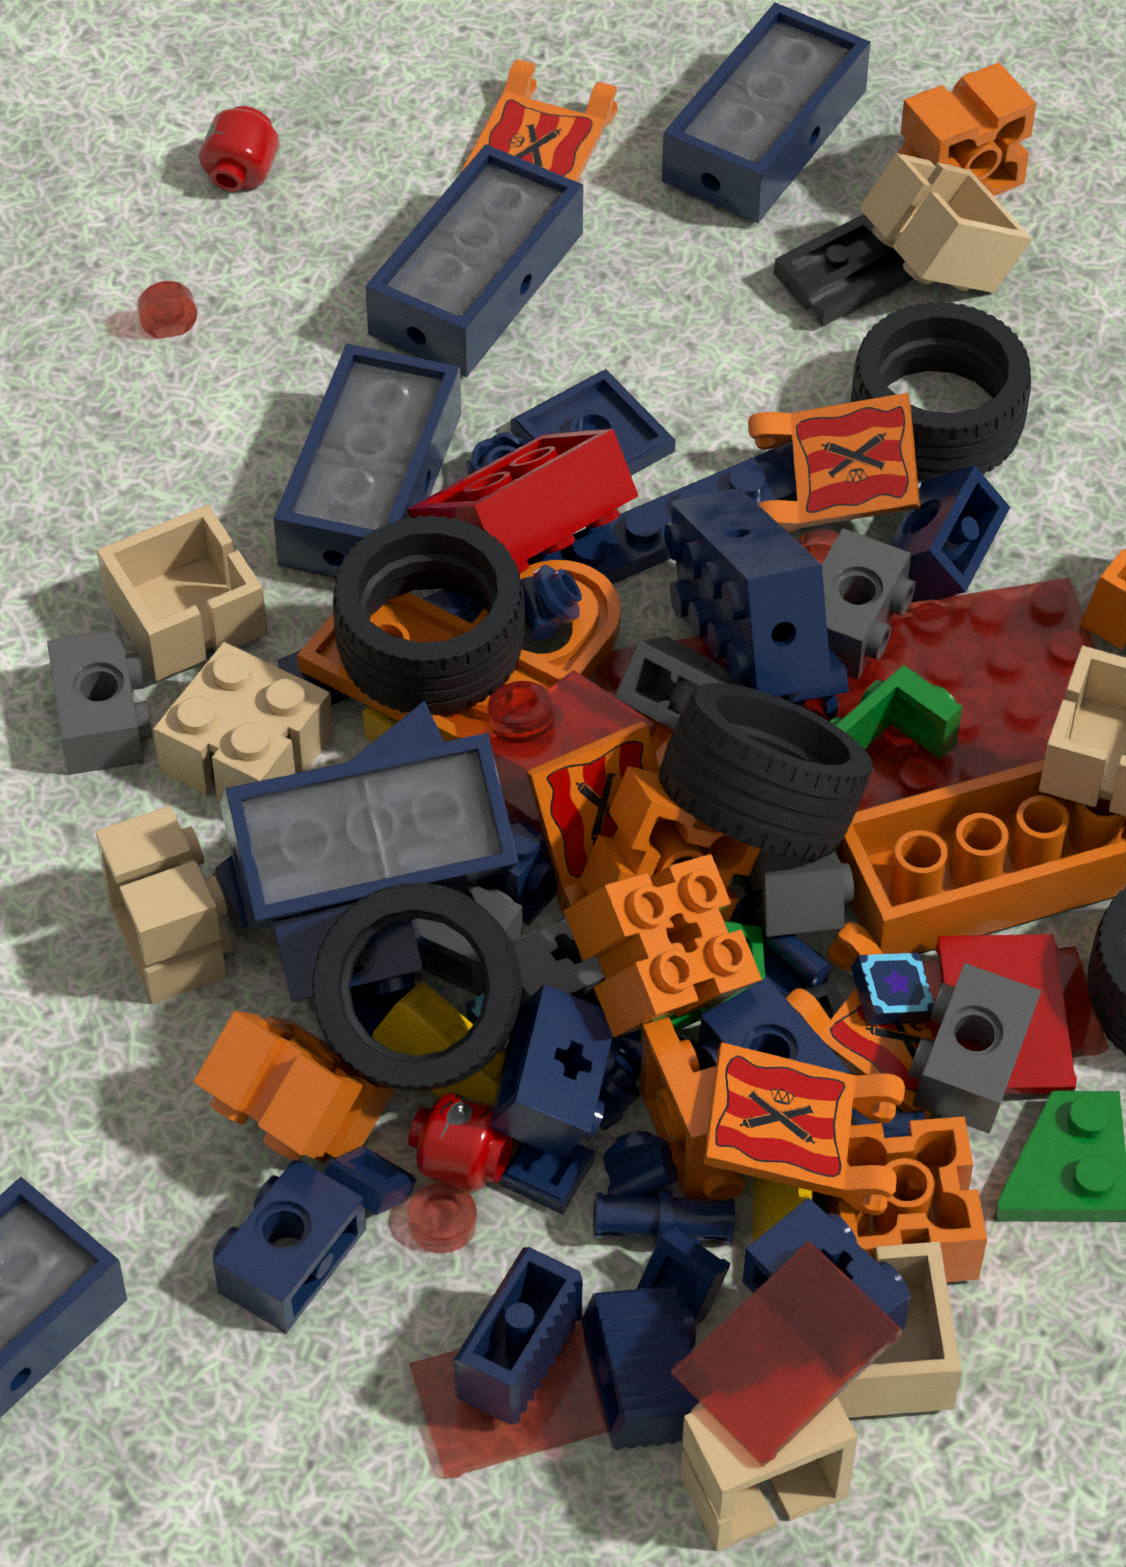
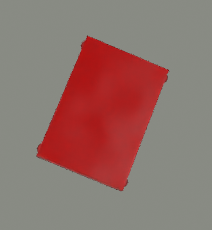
(1046, 1053)

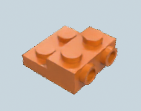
(679, 1108)

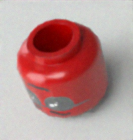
(240, 147)
(459, 1143)

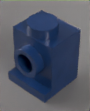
(533, 878)

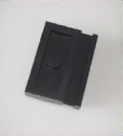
(841, 270)

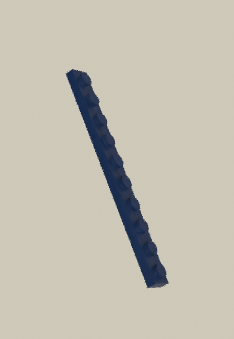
(633, 539)

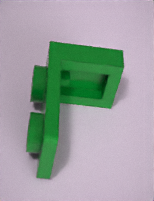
(912, 706)

